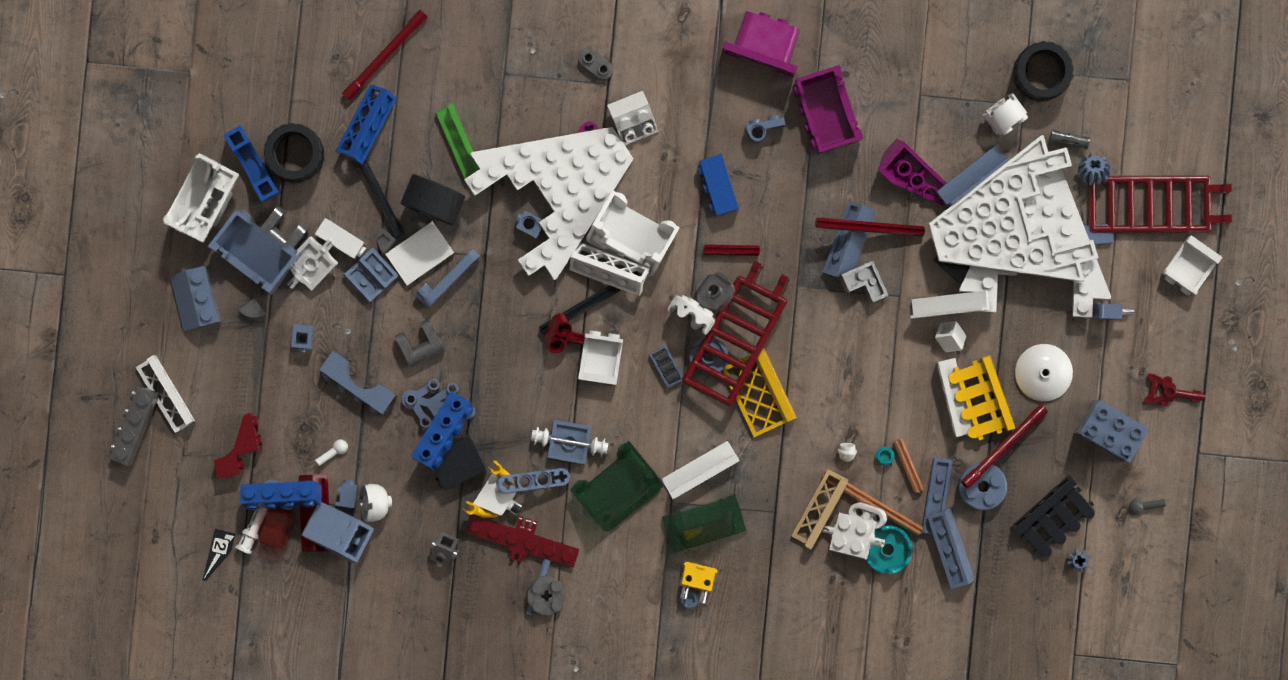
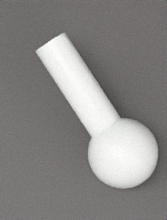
(339, 447)

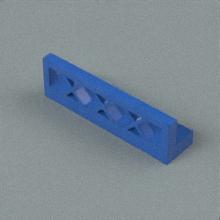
(370, 124)

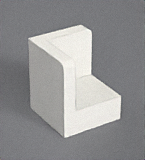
(950, 336)

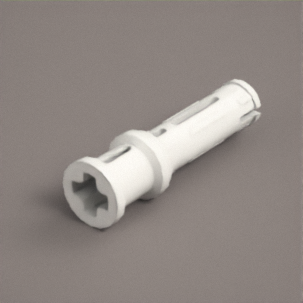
(250, 534)

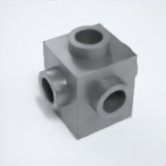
(444, 549)

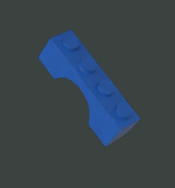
(252, 163)

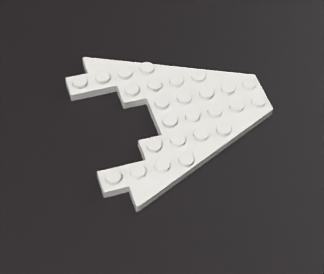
(572, 175)
(1054, 212)
(992, 228)

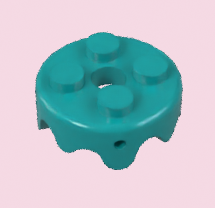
(901, 550)

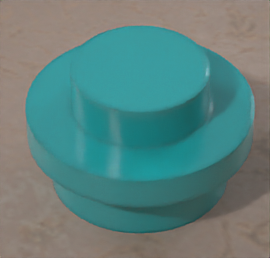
(884, 456)

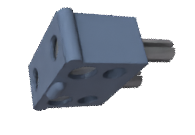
(1110, 311)

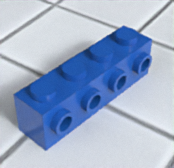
(442, 431)
(280, 495)

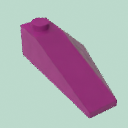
(908, 170)

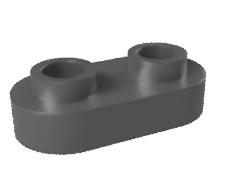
(595, 64)

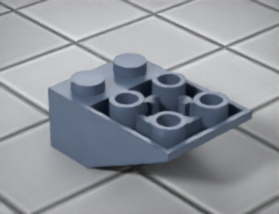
(337, 532)

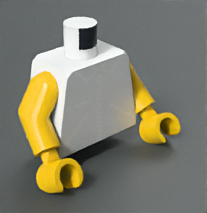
(490, 501)

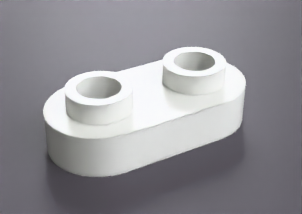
(869, 513)

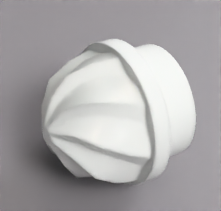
(847, 451)

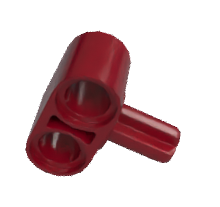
(562, 334)

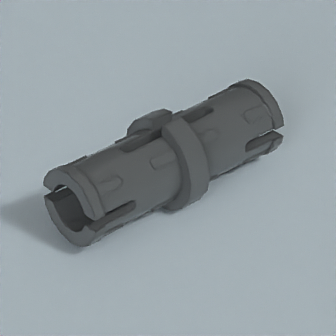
(1069, 139)

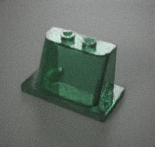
(704, 523)

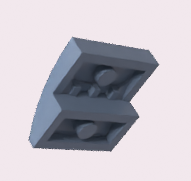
(370, 275)

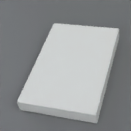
(419, 253)

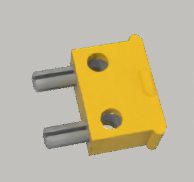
(697, 576)

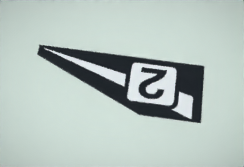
(219, 550)

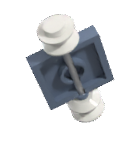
(569, 442)

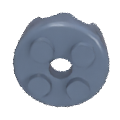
(984, 500)

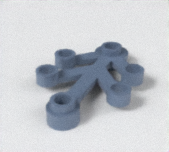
(433, 403)

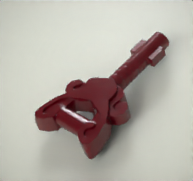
(1169, 391)

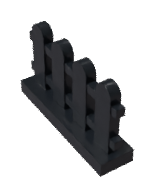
(1053, 501)

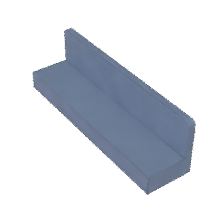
(971, 176)
(848, 244)
(951, 548)

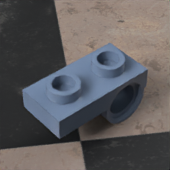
(773, 122)

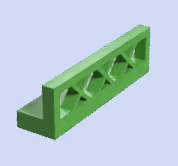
(457, 139)

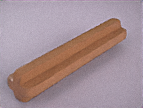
(908, 465)

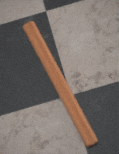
(867, 499)

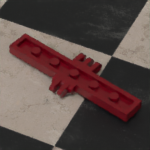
(521, 540)

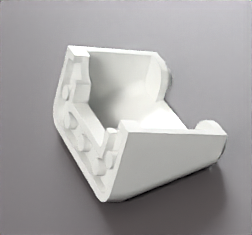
(630, 234)

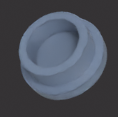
(691, 601)

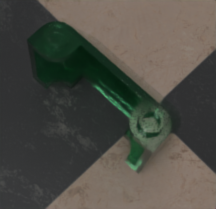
(618, 488)

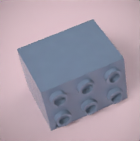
(1111, 431)

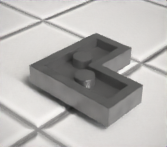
(866, 277)

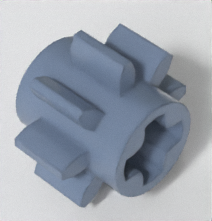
(1082, 564)

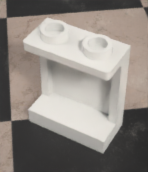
(1191, 266)
(601, 358)

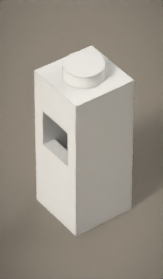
(343, 240)

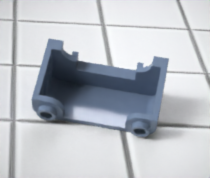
(253, 251)

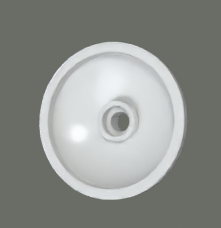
(1030, 377)

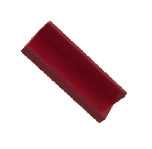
(306, 512)

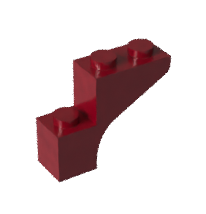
(246, 442)

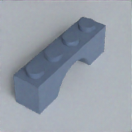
(338, 369)

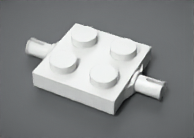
(312, 263)
(853, 536)

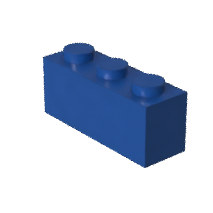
(717, 185)

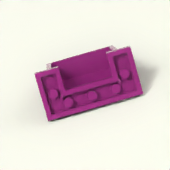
(765, 42)

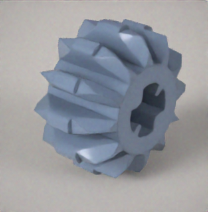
(1094, 169)

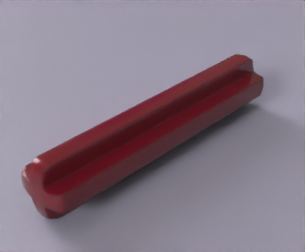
(739, 250)

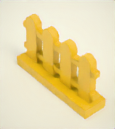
(983, 388)

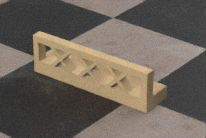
(824, 515)

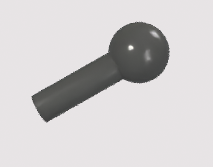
(1137, 506)

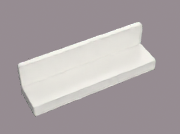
(950, 304)
(700, 469)

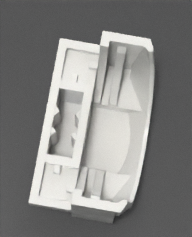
(202, 198)

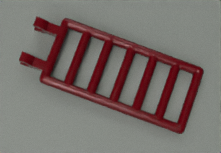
(1150, 227)
(755, 351)

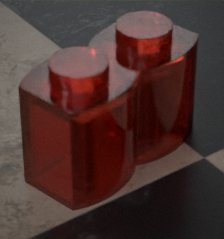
(276, 527)

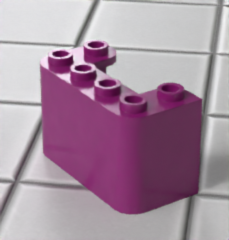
(827, 110)

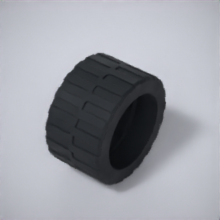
(1061, 57)
(271, 148)
(432, 199)

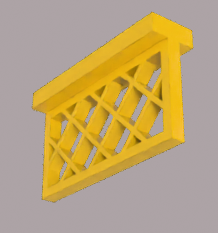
(776, 391)

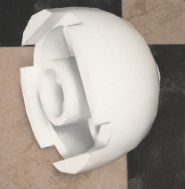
(375, 502)

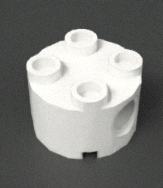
(1005, 114)

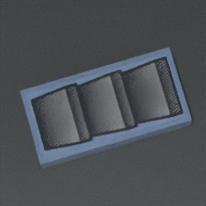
(666, 366)

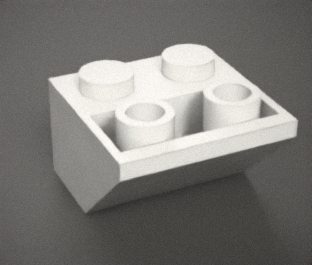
(633, 118)

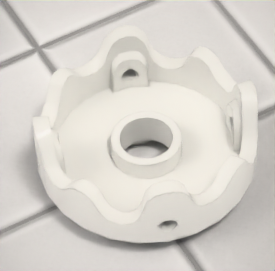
(700, 315)

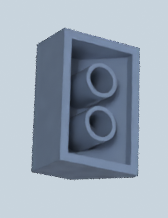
(195, 298)

